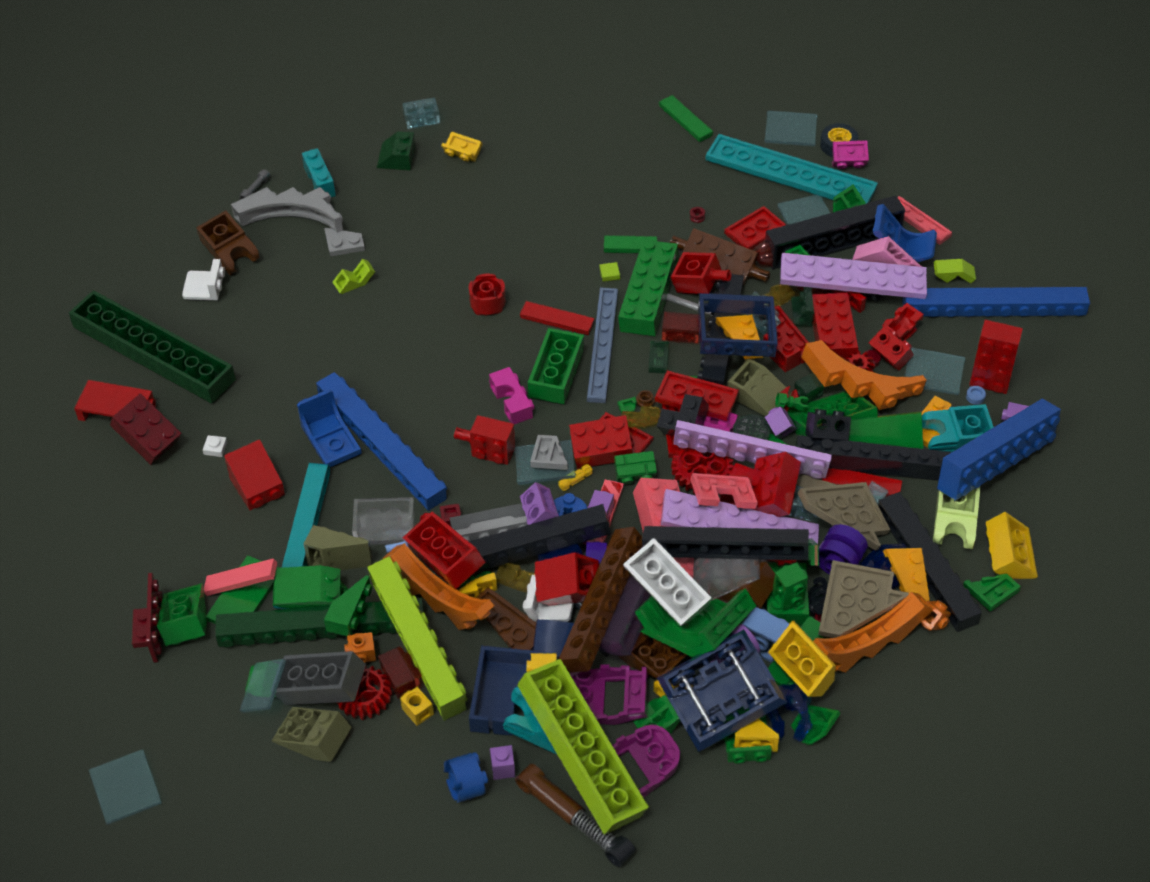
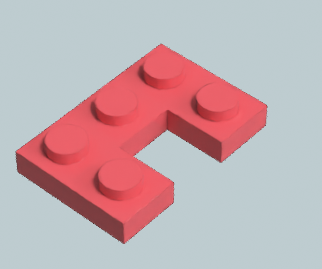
(709, 486)

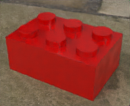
(600, 441)
(775, 483)

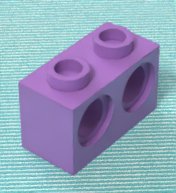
(538, 504)

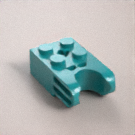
(956, 426)
(526, 726)

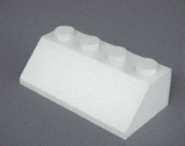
(668, 582)

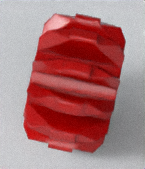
(863, 360)

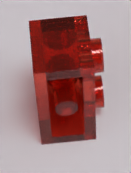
(684, 327)
(399, 670)

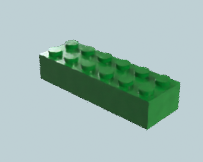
(648, 288)

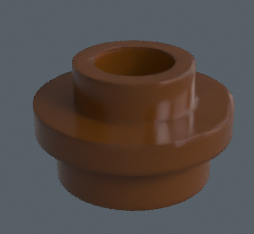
(645, 398)

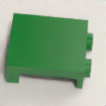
(742, 754)

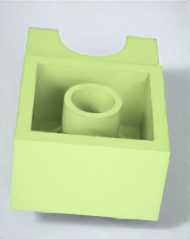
(957, 517)

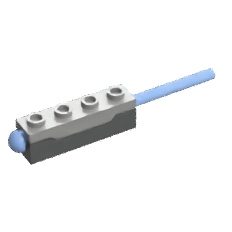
(484, 523)

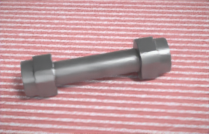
(262, 177)

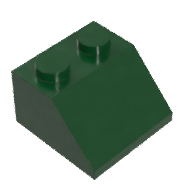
(397, 151)

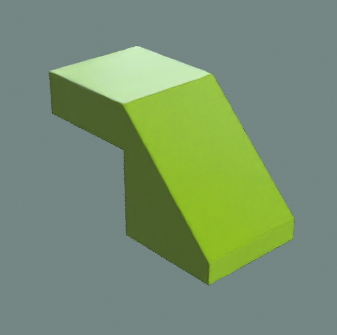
(951, 268)
(348, 280)

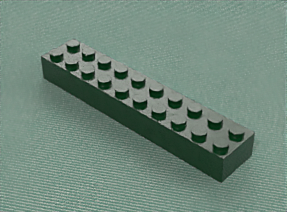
(152, 346)

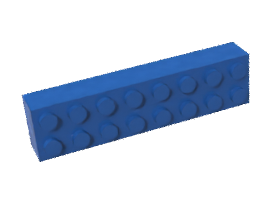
(998, 449)

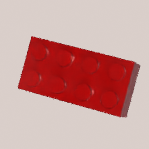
(834, 323)
(995, 356)
(443, 550)

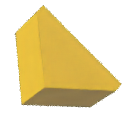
(756, 734)

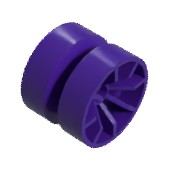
(843, 545)

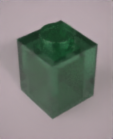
(809, 387)

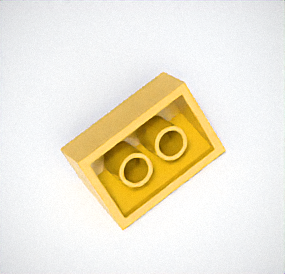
(1011, 547)
(803, 661)

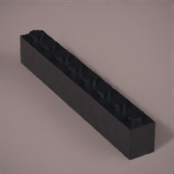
(715, 365)
(877, 457)
(543, 536)
(730, 542)
(940, 577)

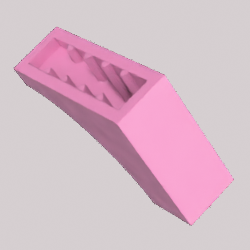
(884, 251)

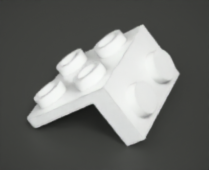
(204, 284)
(541, 611)

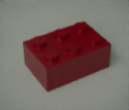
(145, 429)

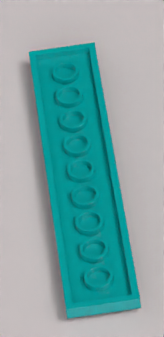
(786, 169)

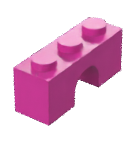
(506, 384)

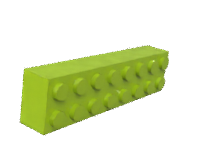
(418, 638)
(582, 746)

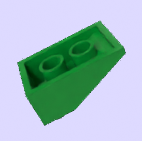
(306, 586)
(182, 615)

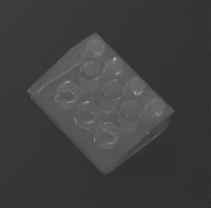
(722, 575)

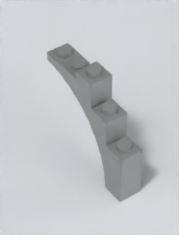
(288, 203)

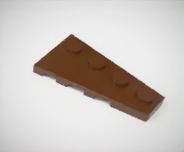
(509, 622)

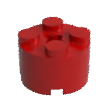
(487, 294)

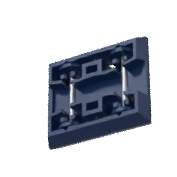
(722, 691)

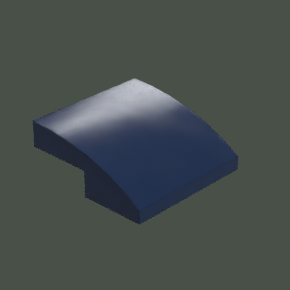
(551, 635)

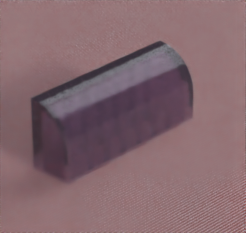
(625, 625)

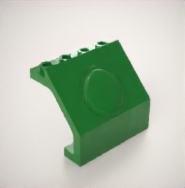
(701, 633)

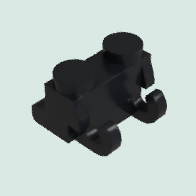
(817, 595)

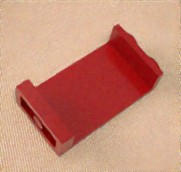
(107, 399)

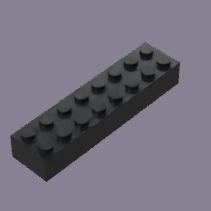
(831, 231)

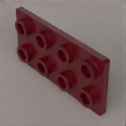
(145, 620)

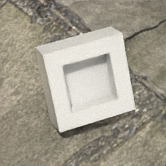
(215, 446)

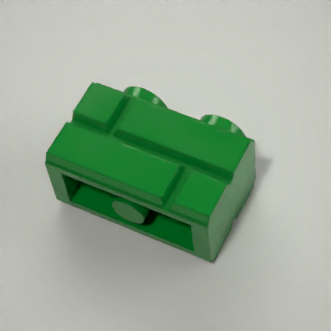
(635, 466)

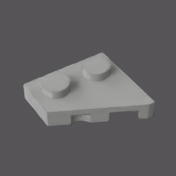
(343, 242)
(548, 453)

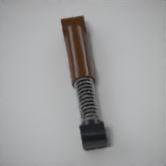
(534, 782)

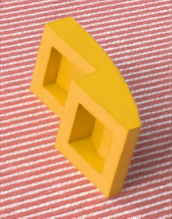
(478, 585)

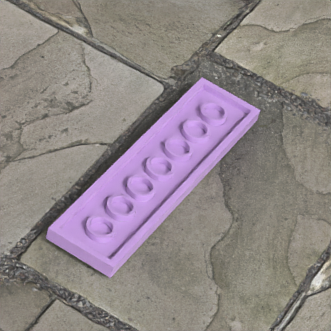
(853, 275)
(746, 448)
(684, 511)

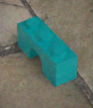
(317, 170)

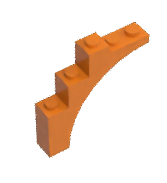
(856, 381)
(459, 607)
(869, 640)

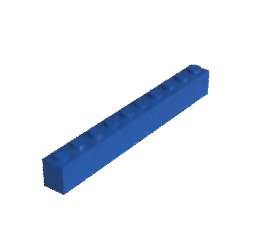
(1002, 301)
(384, 443)

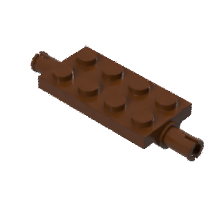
(730, 255)

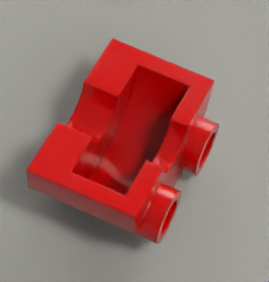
(904, 321)

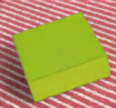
(609, 271)

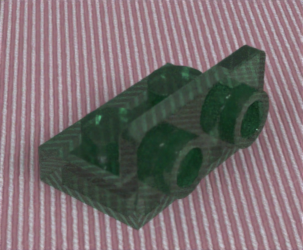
(803, 308)

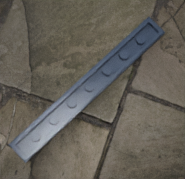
(602, 345)

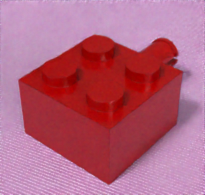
(698, 273)
(489, 439)

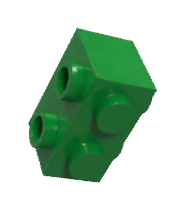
(789, 586)

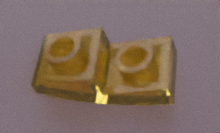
(781, 294)

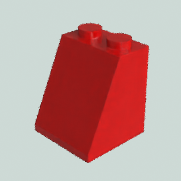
(254, 475)
(564, 578)

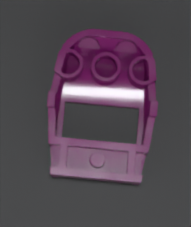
(593, 684)
(653, 752)

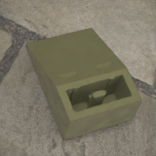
(756, 387)
(336, 549)
(313, 732)

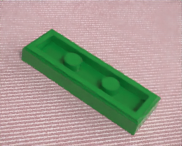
(625, 244)

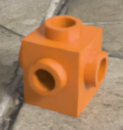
(938, 622)
(362, 646)

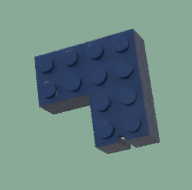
(496, 677)

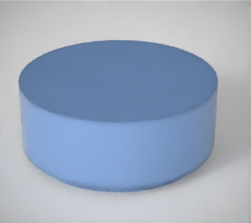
(976, 395)

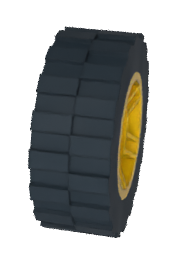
(836, 133)

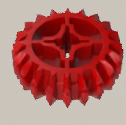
(368, 698)

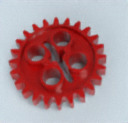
(691, 461)

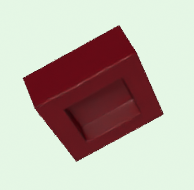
(449, 511)

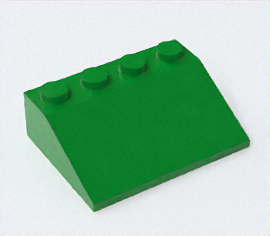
(853, 407)

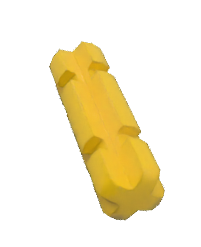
(585, 471)

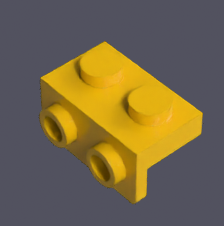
(462, 146)

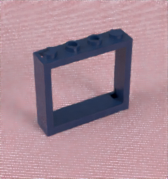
(742, 305)

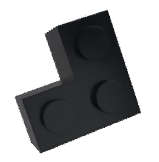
(692, 411)

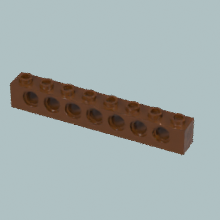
(600, 601)

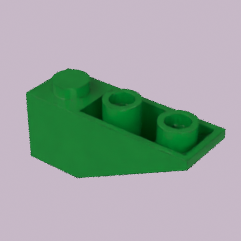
(344, 611)

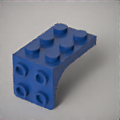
(918, 245)
(327, 429)

